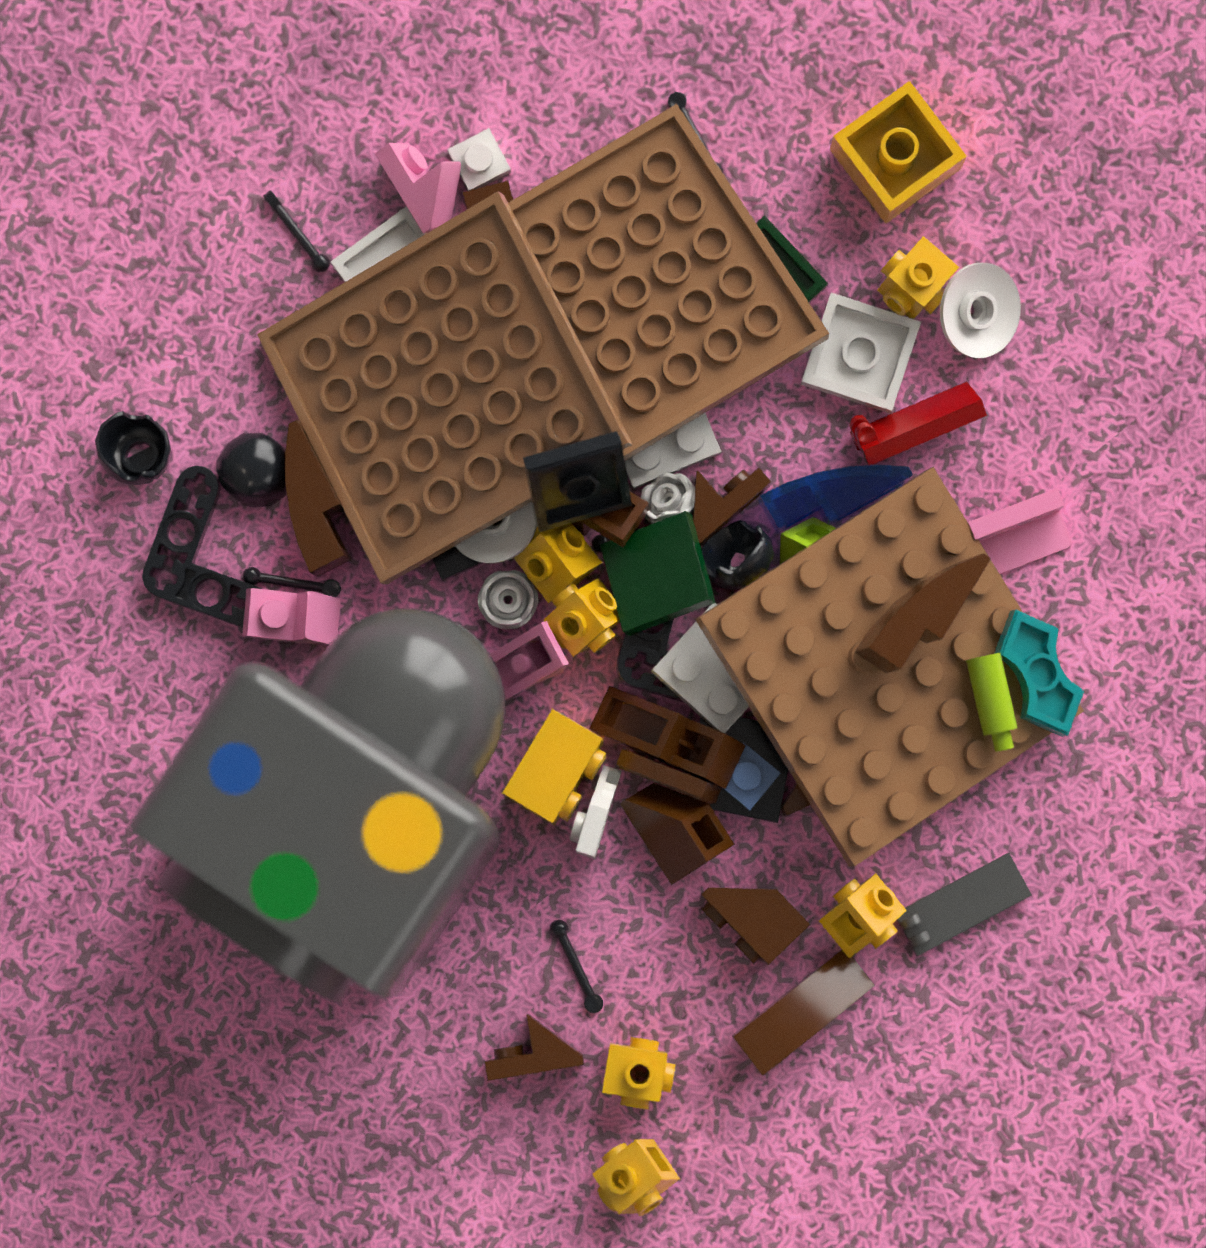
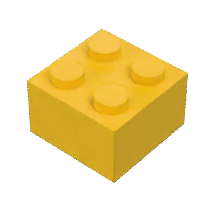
(897, 152)
(554, 768)

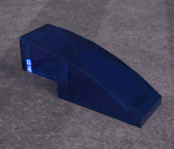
(837, 490)

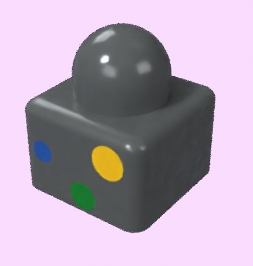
(337, 810)

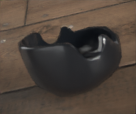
(120, 435)
(253, 469)
(740, 539)

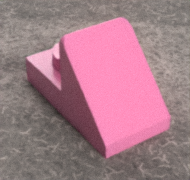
(426, 194)
(291, 616)
(529, 660)

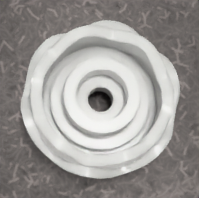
(668, 496)
(504, 584)

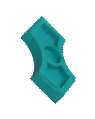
(1031, 653)

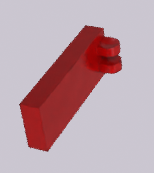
(916, 423)

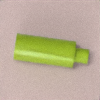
(993, 699)

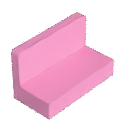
(1023, 531)

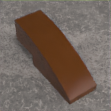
(312, 504)
(921, 614)
(668, 737)
(803, 1011)

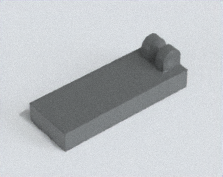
(963, 904)

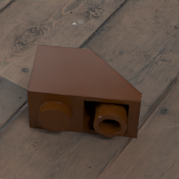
(676, 829)
(760, 918)

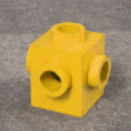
(916, 279)
(557, 560)
(584, 617)
(862, 915)
(621, 1061)
(634, 1177)

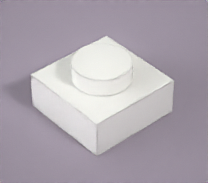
(480, 160)

